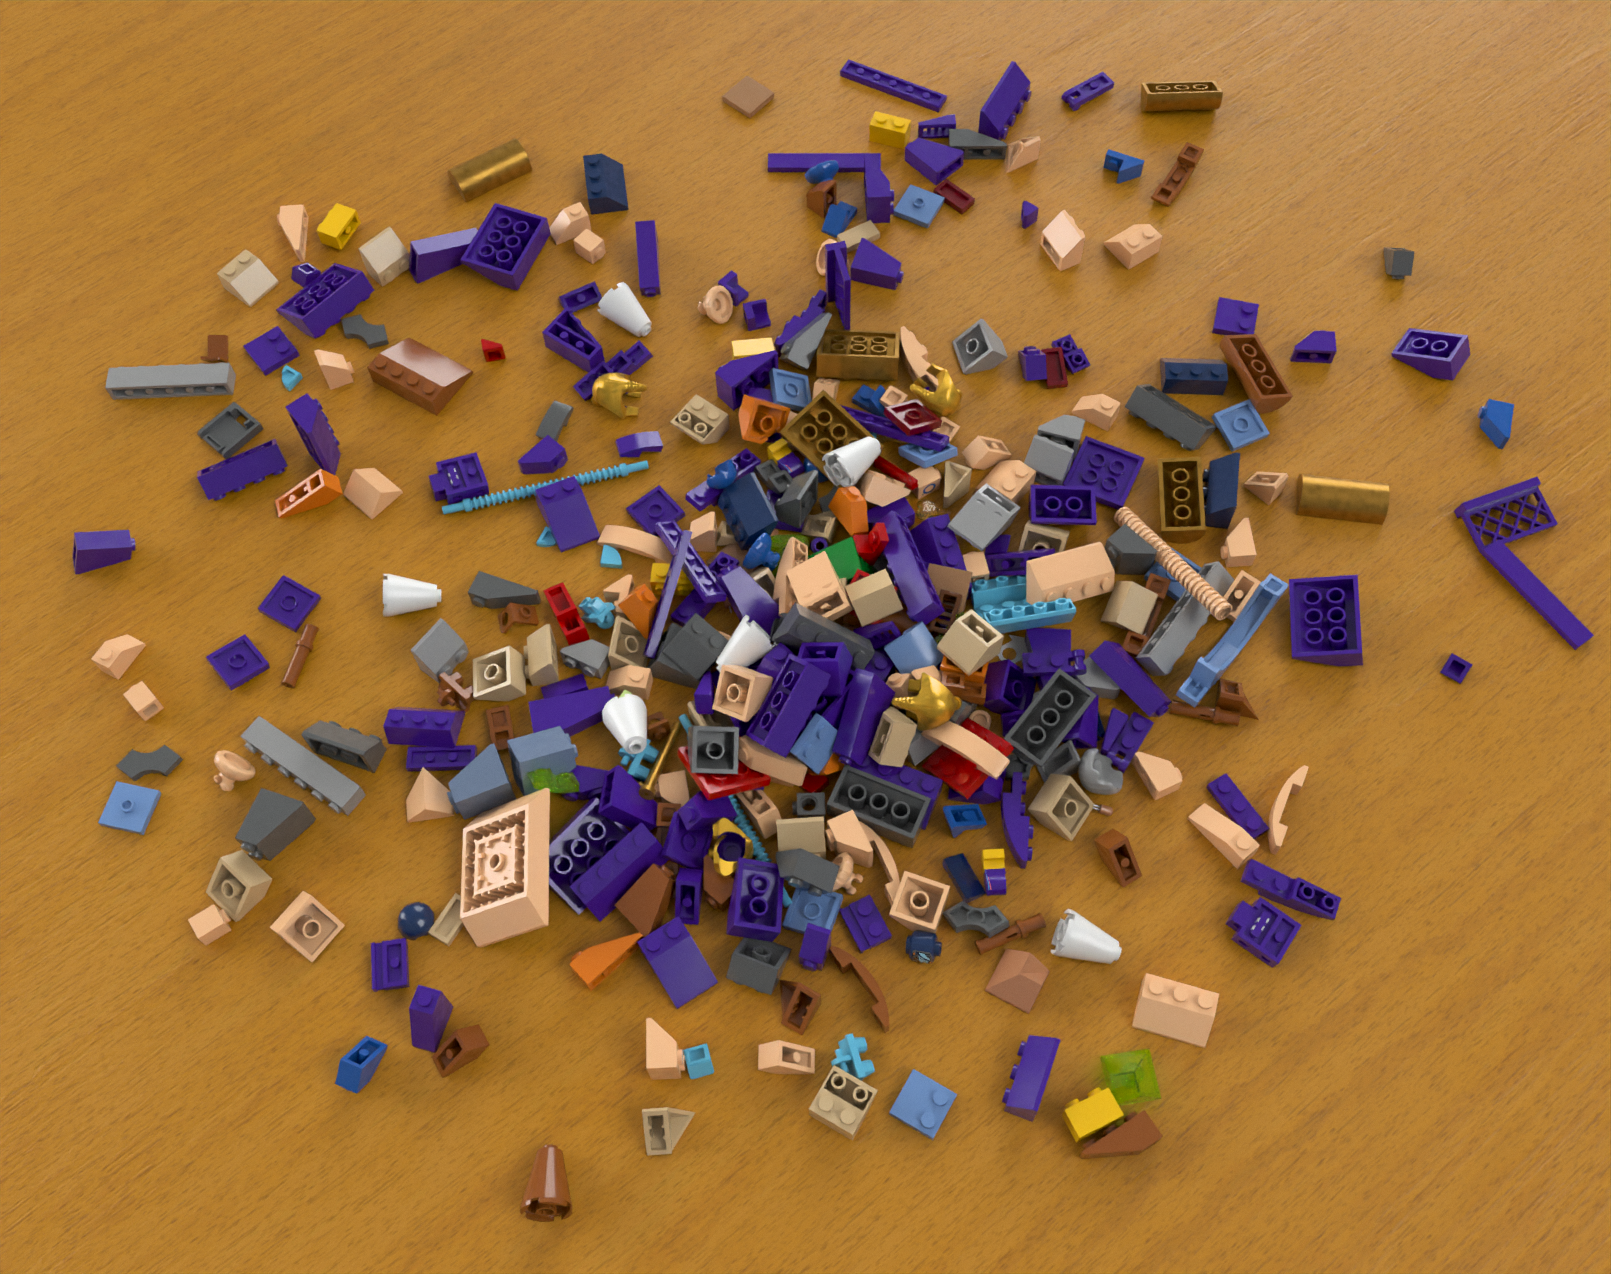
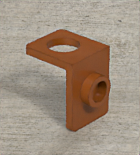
(217, 349)
(518, 614)
(659, 729)

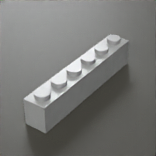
(170, 381)
(1181, 624)
(303, 766)

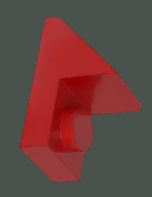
(872, 545)

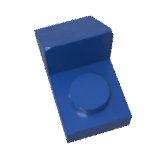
(1126, 166)
(838, 218)
(869, 400)
(963, 818)

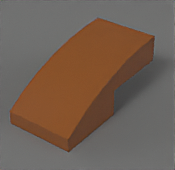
(965, 690)
(500, 726)

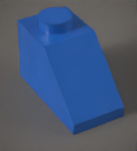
(1496, 421)
(360, 1064)

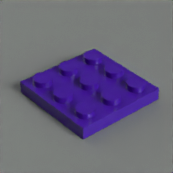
(1107, 469)

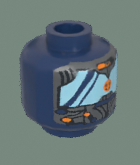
(923, 946)

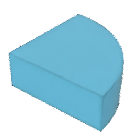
(290, 377)
(546, 538)
(610, 558)

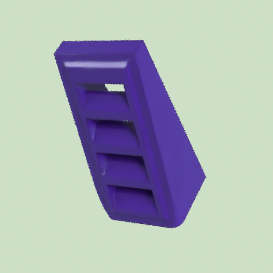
(941, 127)
(872, 630)
(705, 695)
(1115, 725)

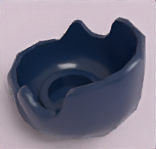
(415, 920)

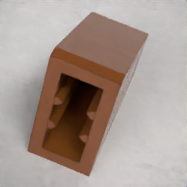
(648, 899)

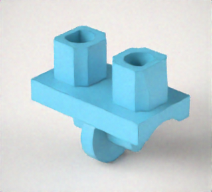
(597, 612)
(638, 771)
(849, 1058)

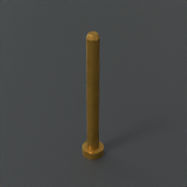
(648, 790)

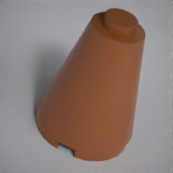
(547, 1187)

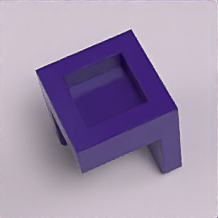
(730, 282)
(756, 315)

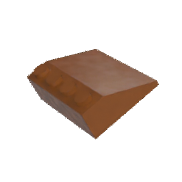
(419, 374)

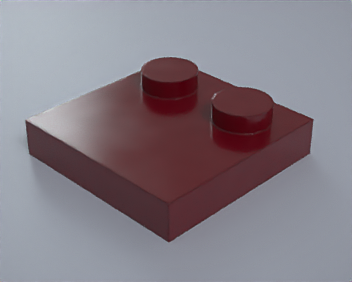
(912, 417)

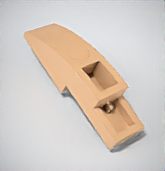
(915, 359)
(793, 555)

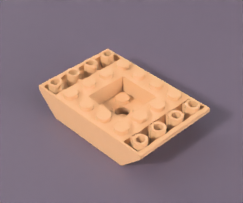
(506, 870)

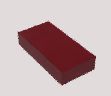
(954, 196)
(1055, 368)

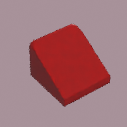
(492, 350)
(814, 783)

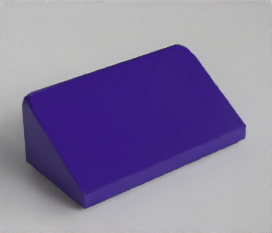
(581, 297)
(566, 686)

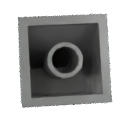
(667, 670)
(272, 824)

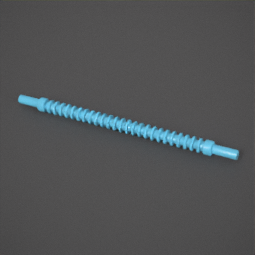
(468, 504)
(743, 824)

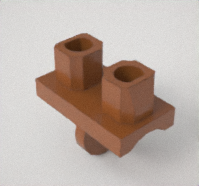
(452, 692)

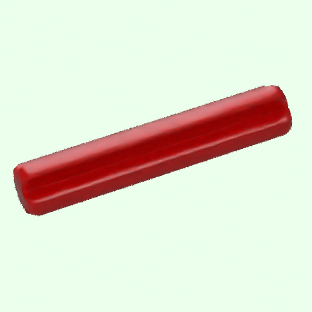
(896, 473)

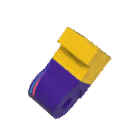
(785, 458)
(994, 871)

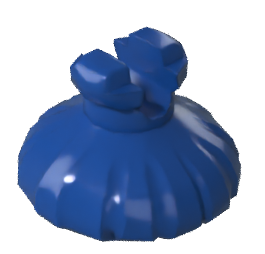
(822, 172)
(761, 553)

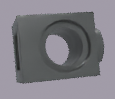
(814, 799)

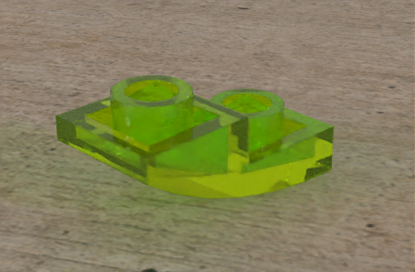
(560, 783)

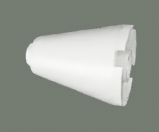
(625, 310)
(851, 461)
(407, 595)
(746, 645)
(627, 722)
(1083, 940)

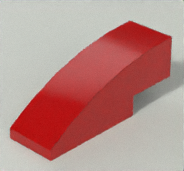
(566, 614)

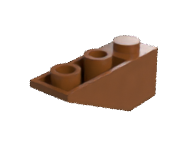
(1128, 1139)

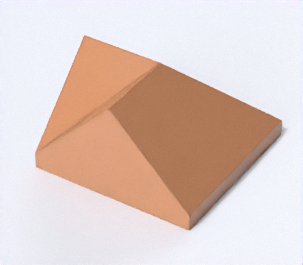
(1018, 979)

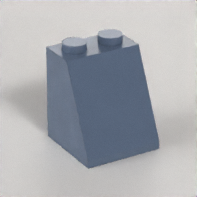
(541, 750)
(481, 785)

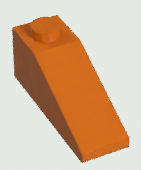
(309, 494)
(602, 959)

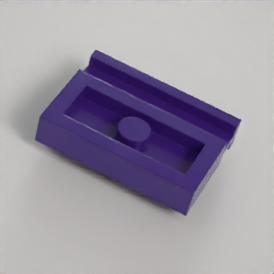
(865, 923)
(390, 964)

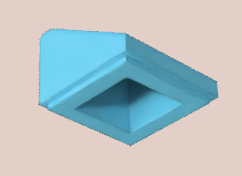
(698, 1061)

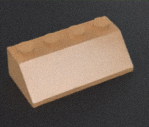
(1070, 574)

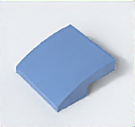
(914, 649)

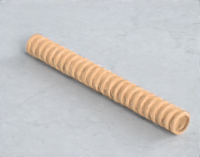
(1176, 566)

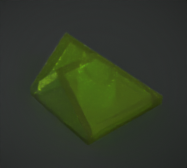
(1131, 1076)

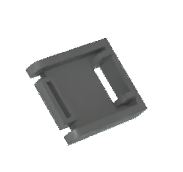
(227, 434)

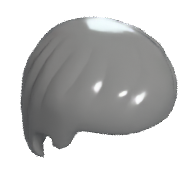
(1098, 775)

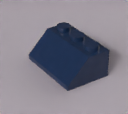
(605, 184)
(1193, 376)
(1221, 490)
(747, 510)

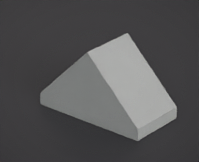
(1062, 761)

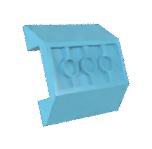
(1005, 606)

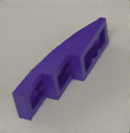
(620, 363)

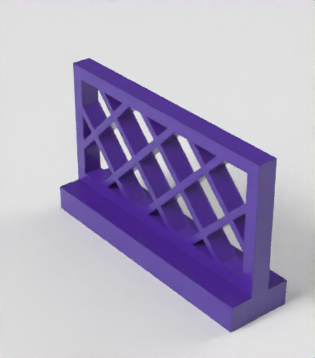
(838, 280)
(1504, 497)

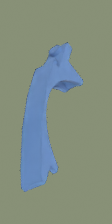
(1212, 666)

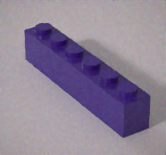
(909, 571)

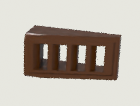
(951, 597)

